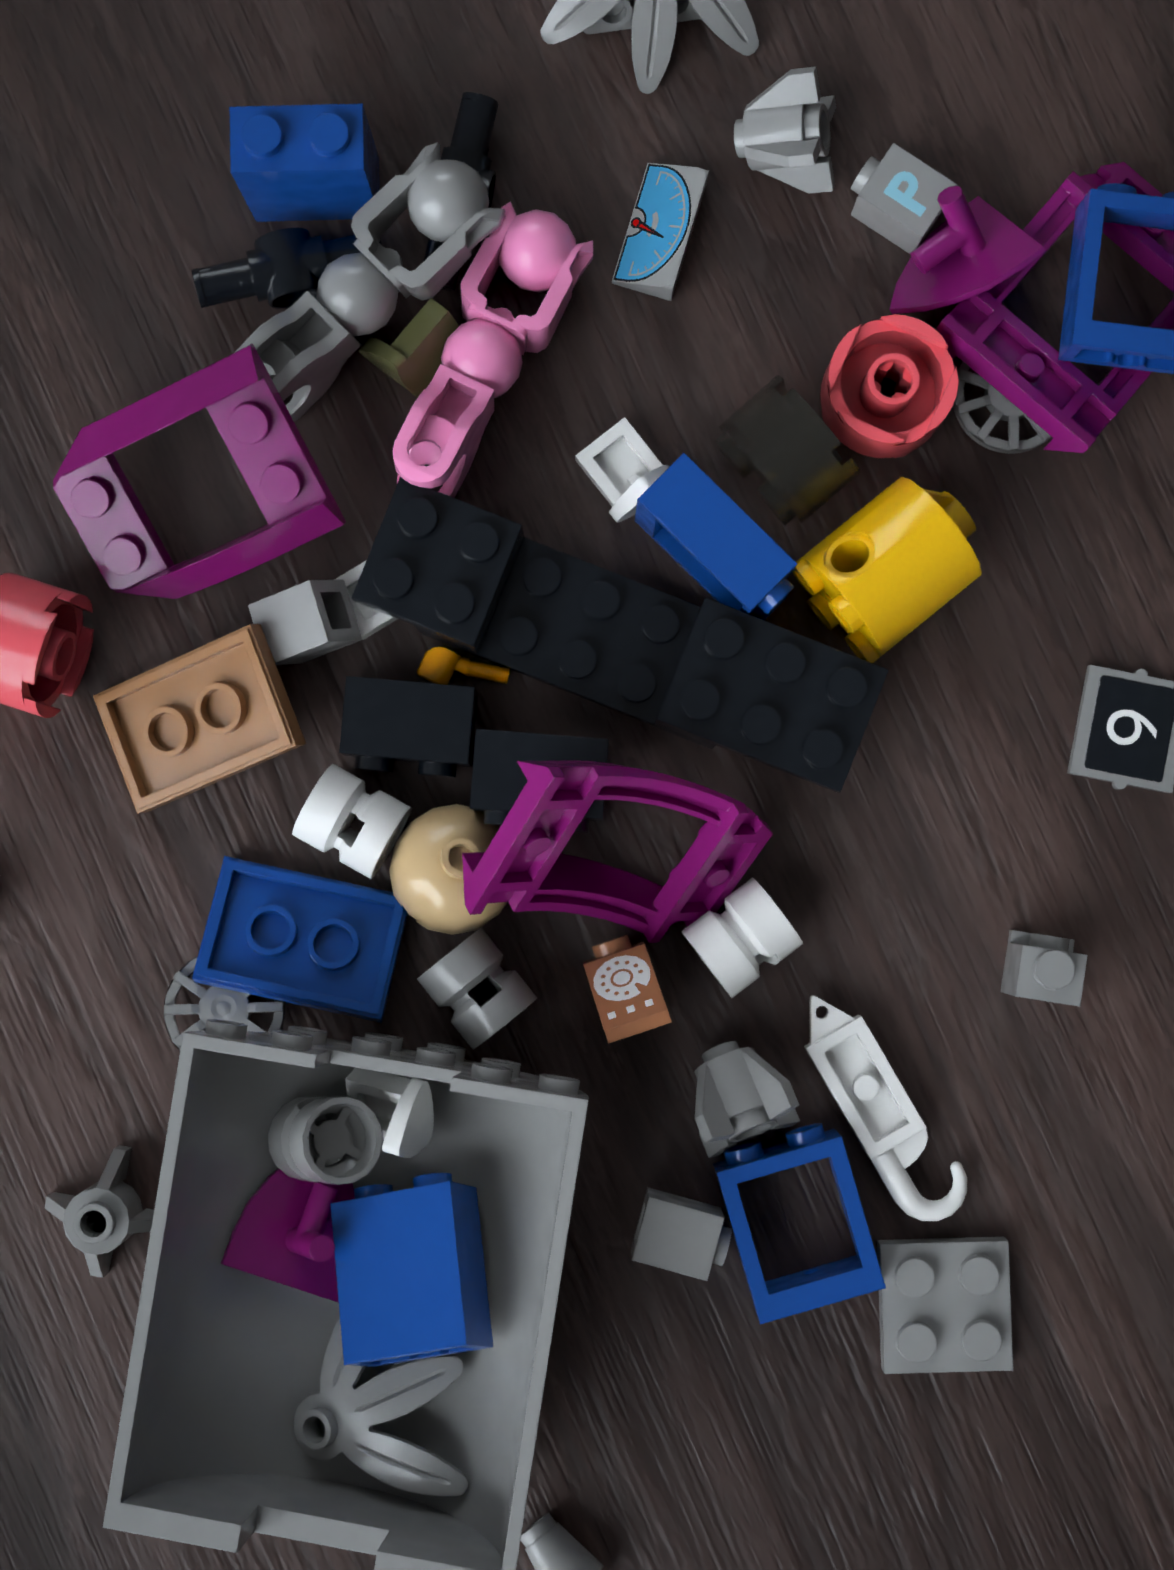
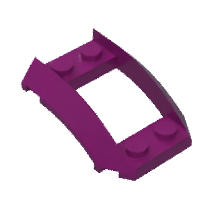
(1026, 365)
(264, 448)
(532, 874)

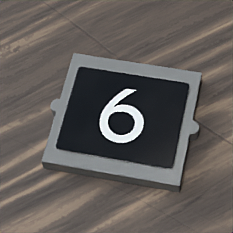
(1125, 730)

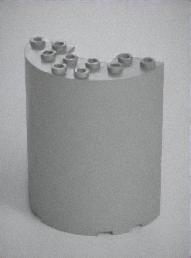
(232, 1355)

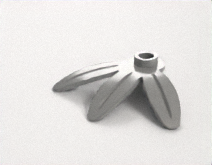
(654, 29)
(352, 1412)

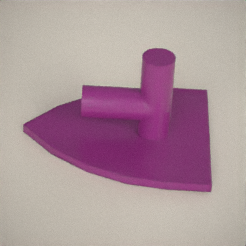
(962, 256)
(289, 1234)

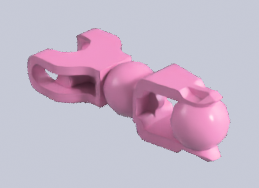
(487, 350)

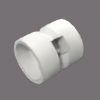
(331, 810)
(742, 937)

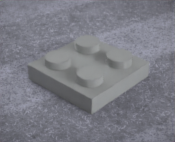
(945, 1305)

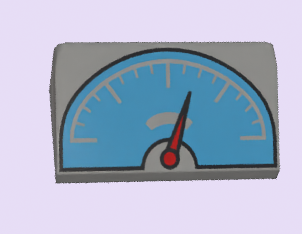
(660, 229)

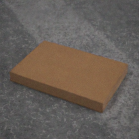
(199, 718)

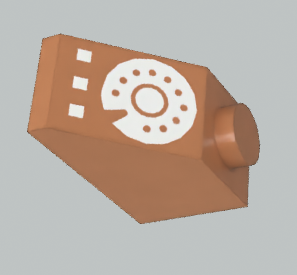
(625, 989)

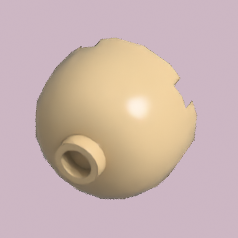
(429, 868)

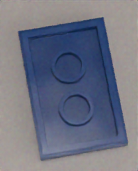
(301, 939)

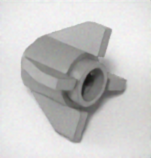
(788, 131)
(740, 1097)
(115, 1201)

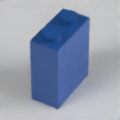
(303, 160)
(410, 1272)

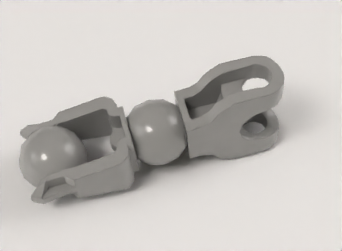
(360, 290)

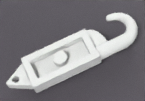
(877, 1108)

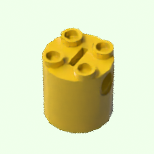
(890, 566)

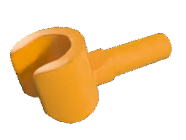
(440, 663)

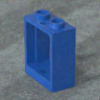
(1100, 341)
(715, 540)
(819, 1284)

